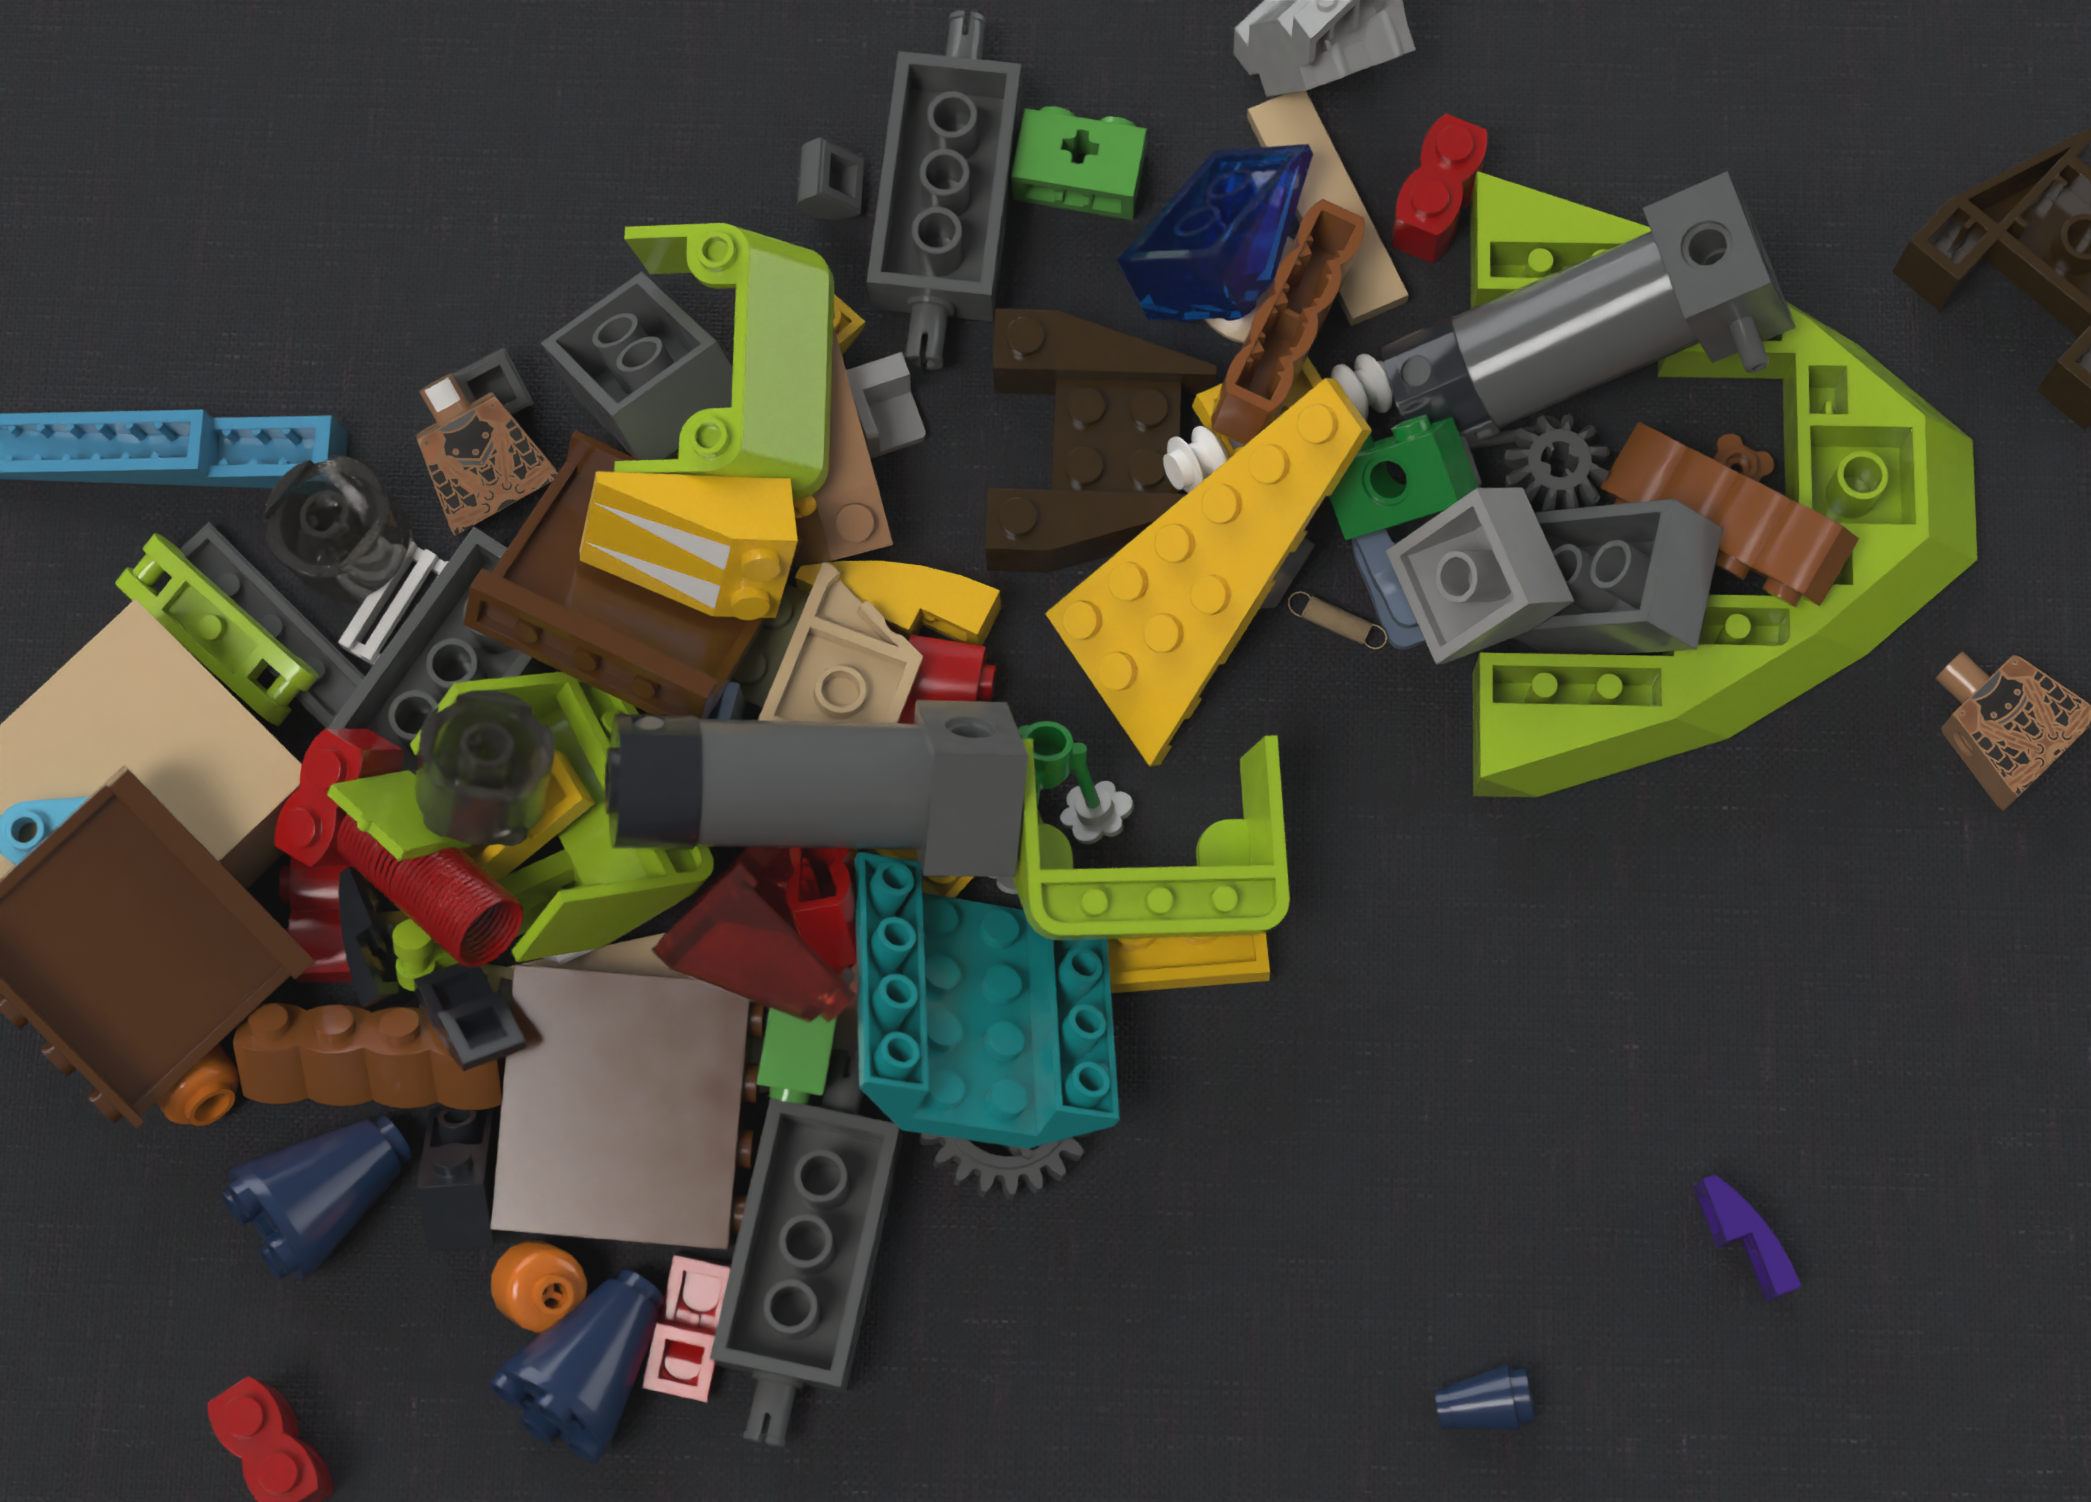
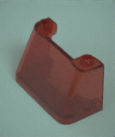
(748, 944)

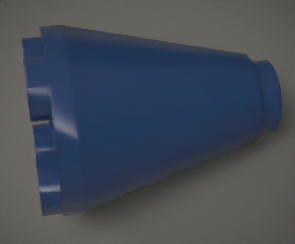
(315, 1192)
(583, 1366)

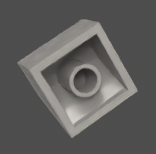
(1479, 573)

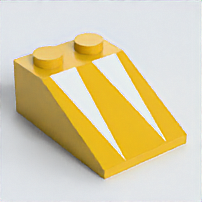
(695, 538)

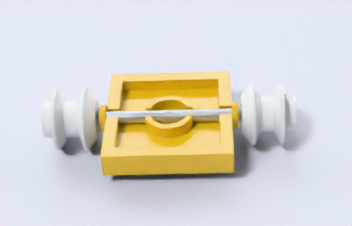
(1191, 463)

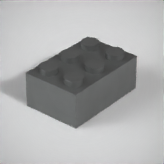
(641, 367)
(1634, 578)

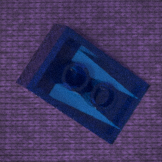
(1219, 235)

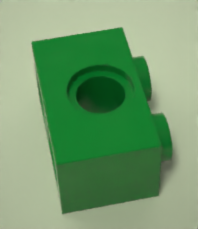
(1434, 471)

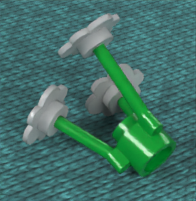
(1092, 808)

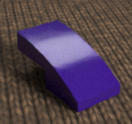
(1735, 1220)

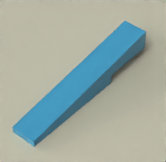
(164, 447)

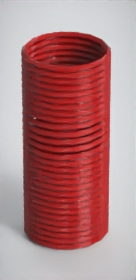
(441, 894)

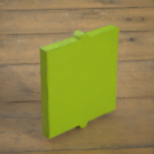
(390, 814)

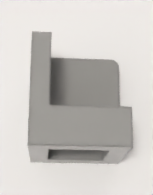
(886, 405)

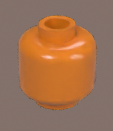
(203, 1091)
(537, 1284)

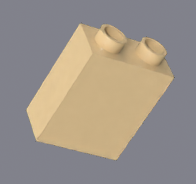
(160, 713)

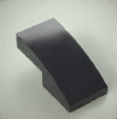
(367, 933)
(468, 1015)

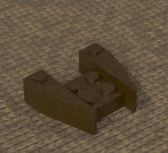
(2038, 235)
(1110, 438)

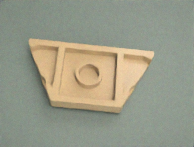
(842, 662)

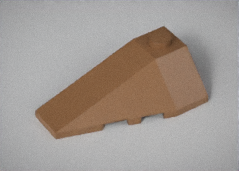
(849, 504)

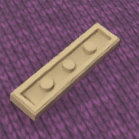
(1372, 280)

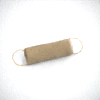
(1337, 620)

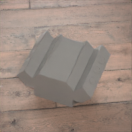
(1319, 41)

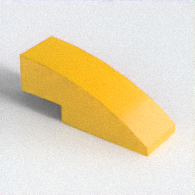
(917, 597)

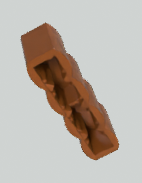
(1288, 321)
(1761, 528)
(356, 1057)

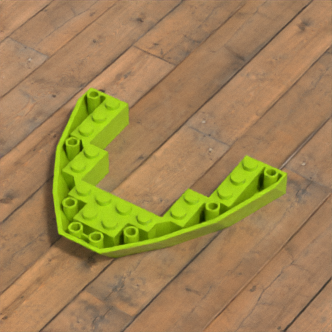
(1852, 450)

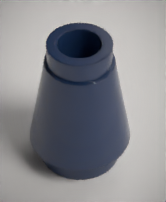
(1487, 1401)

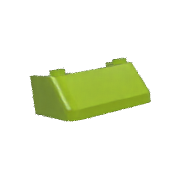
(779, 354)
(619, 884)
(1231, 891)

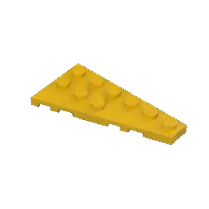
(1192, 581)

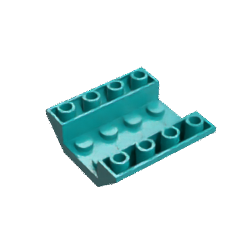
(977, 1016)

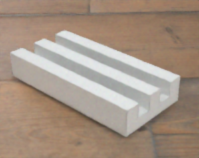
(373, 604)

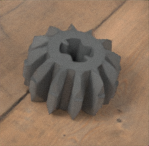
(1580, 465)

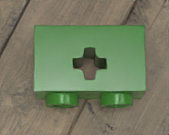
(1101, 185)
(796, 1057)

